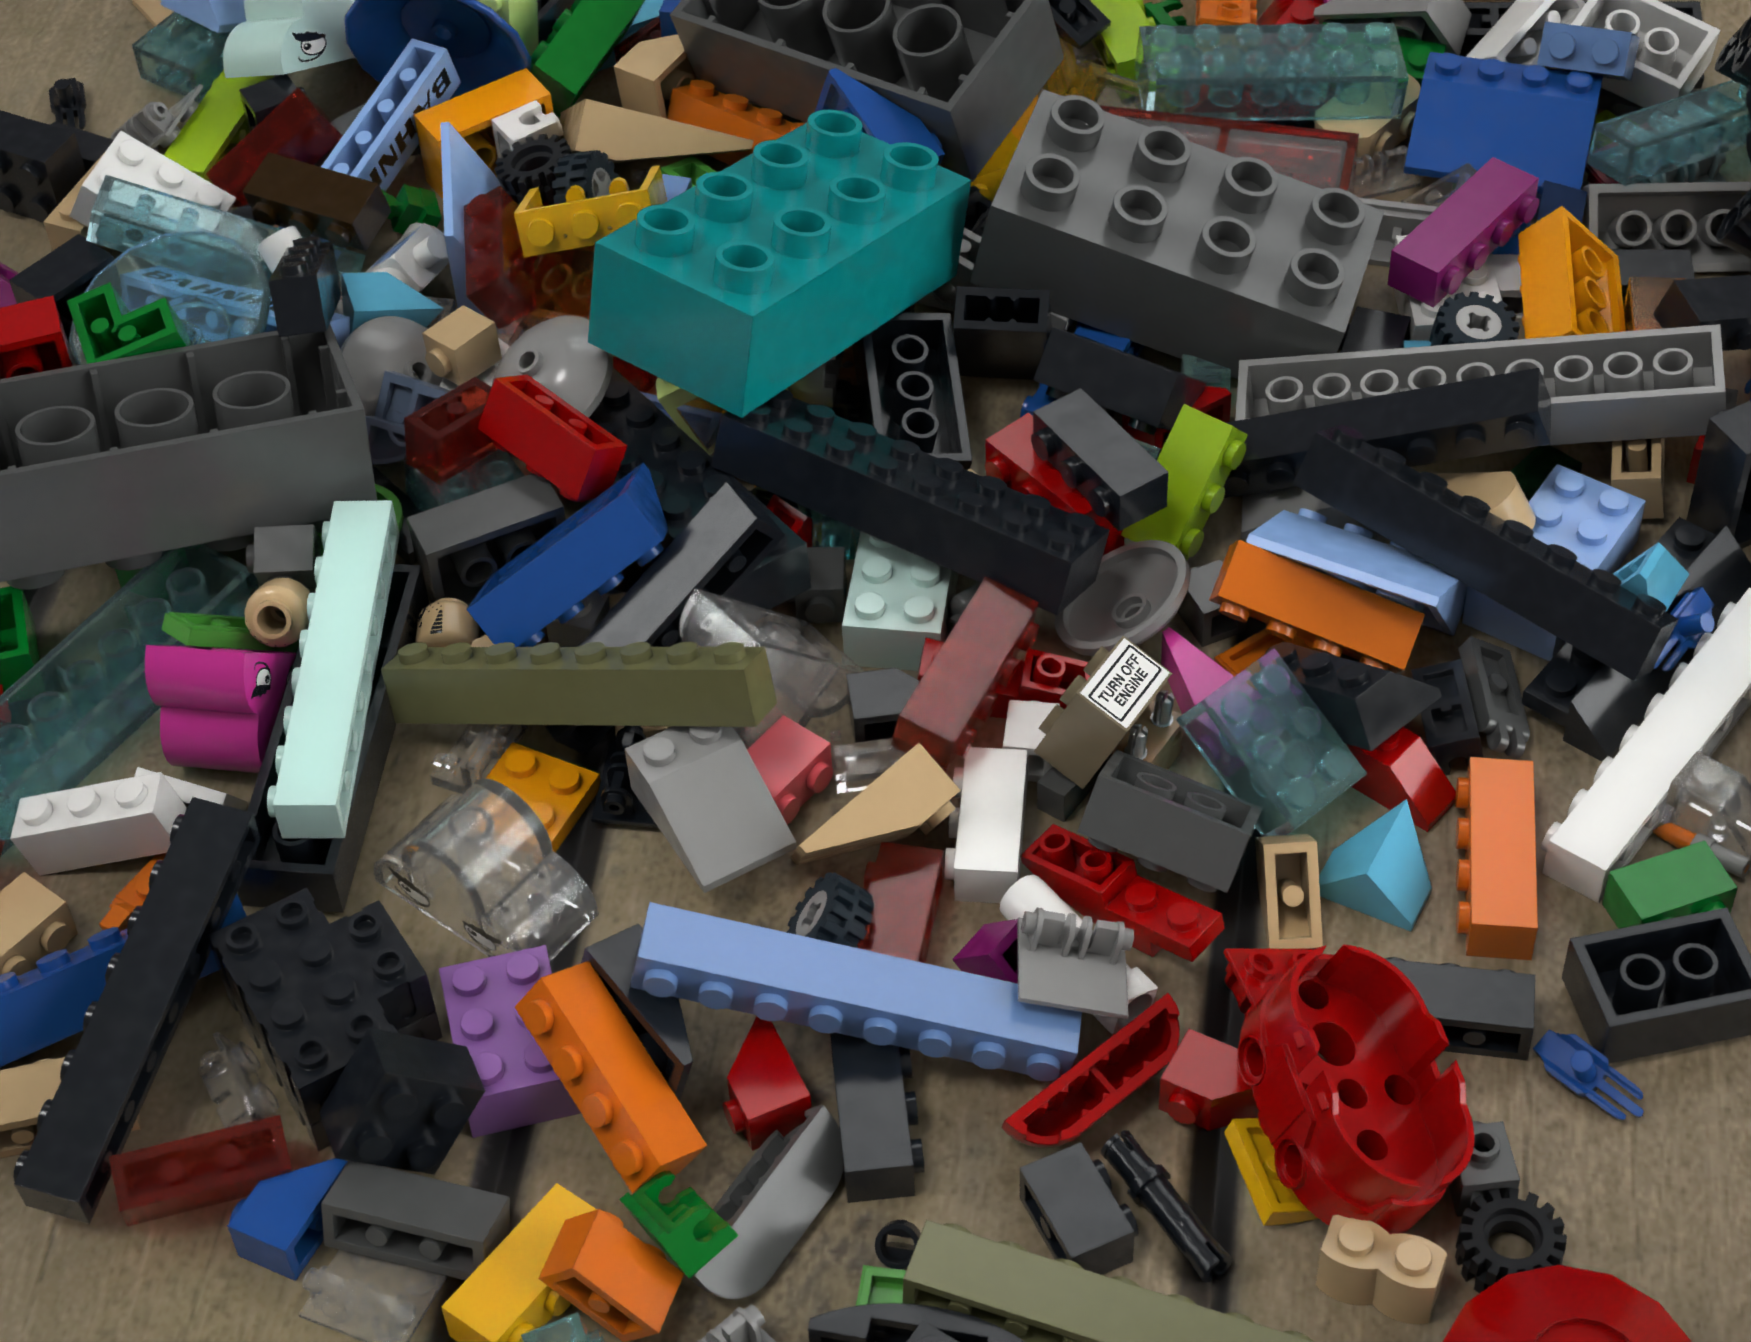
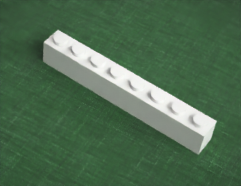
(1631, 790)

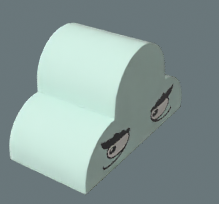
(287, 37)

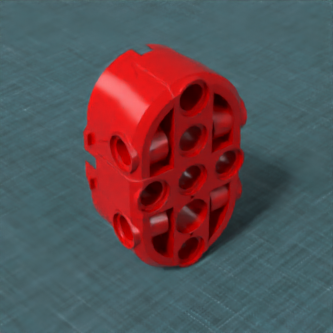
(1377, 1122)

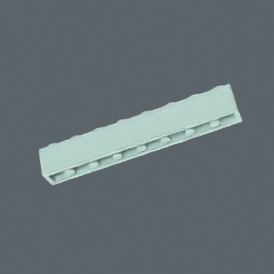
(335, 671)

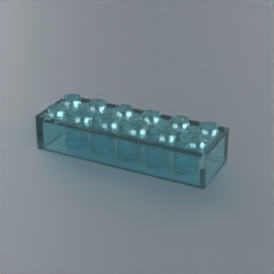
(1272, 71)

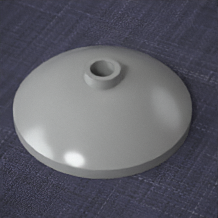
(383, 346)
(562, 361)
(1132, 597)

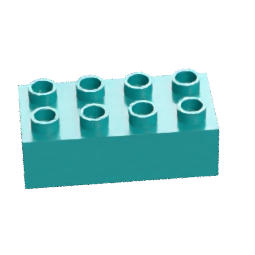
(777, 261)

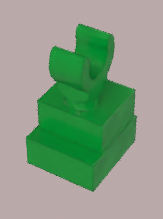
(412, 206)

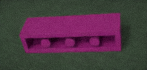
(1463, 232)

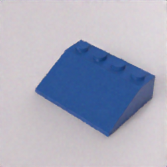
(1503, 111)
(573, 562)

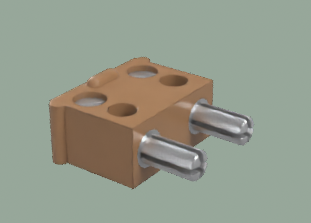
(1155, 734)

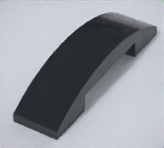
(898, 1321)

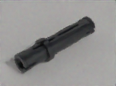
(1151, 1188)

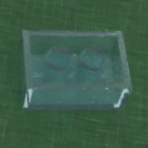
(1272, 745)

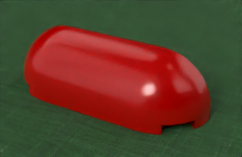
(1099, 1080)

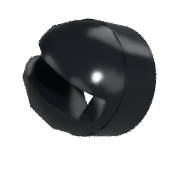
(896, 1254)

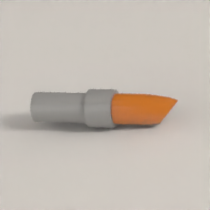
(1681, 837)

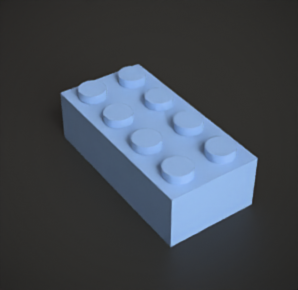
(1581, 516)

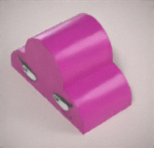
(216, 703)

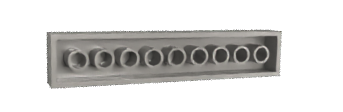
(1597, 383)

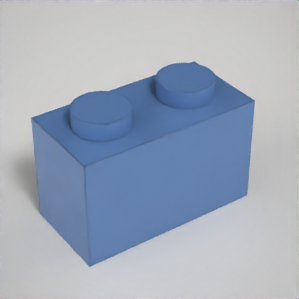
(1588, 50)

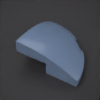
(397, 399)

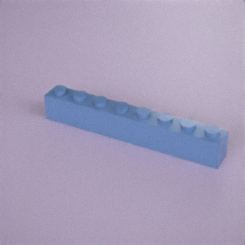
(852, 993)

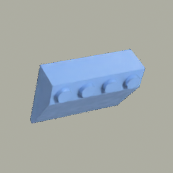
(462, 180)
(1365, 563)

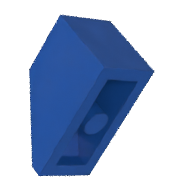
(283, 1218)

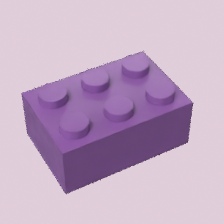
(511, 1065)

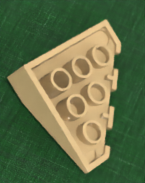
(640, 136)

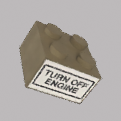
(1100, 710)

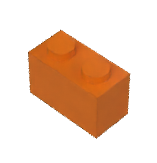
(612, 1275)

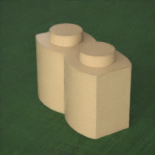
(1381, 1269)

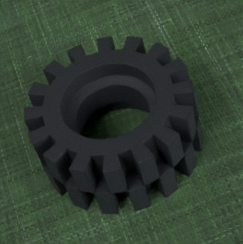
(531, 167)
(1508, 1216)

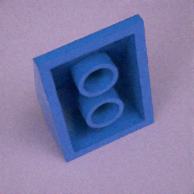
(878, 115)

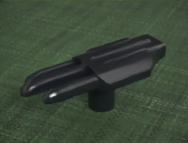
(68, 101)

